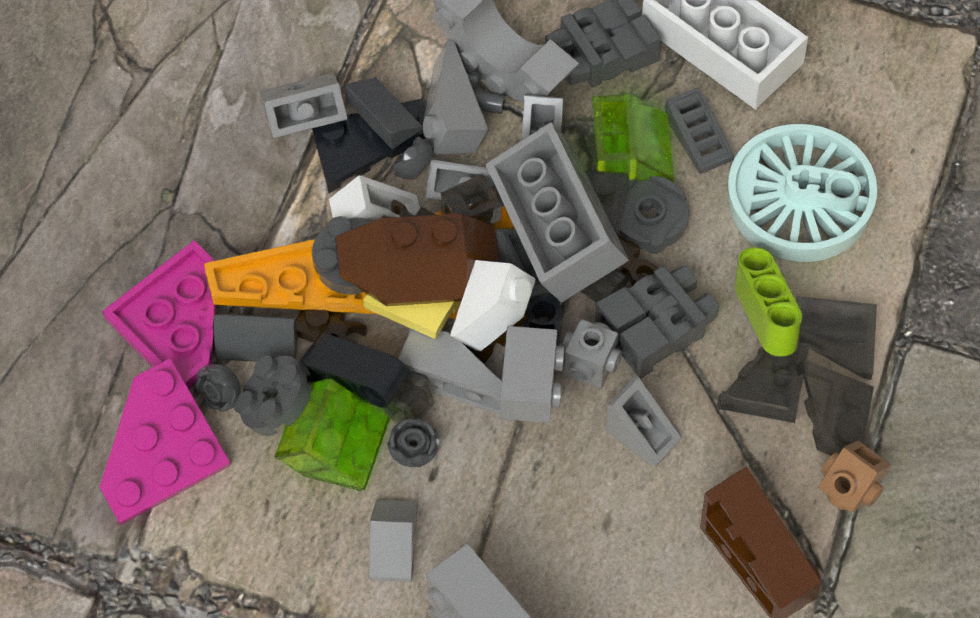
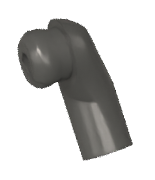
(487, 101)

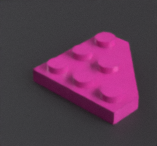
(170, 314)
(159, 445)

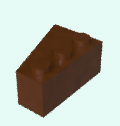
(758, 546)

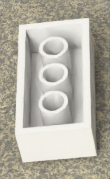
(731, 42)

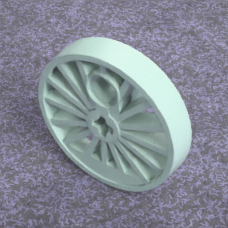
(801, 190)

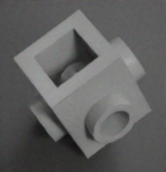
(591, 353)

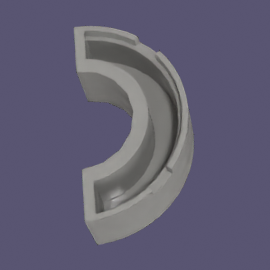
(498, 53)

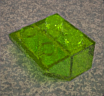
(631, 137)
(334, 437)

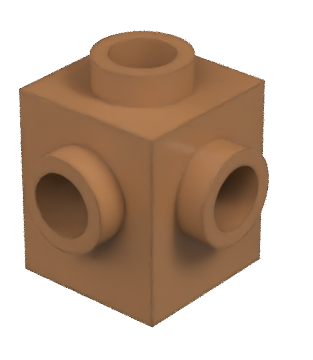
(854, 477)

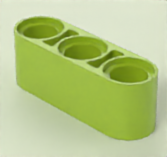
(768, 301)

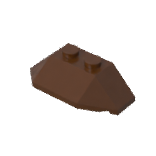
(415, 257)

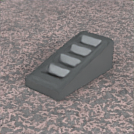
(689, 109)

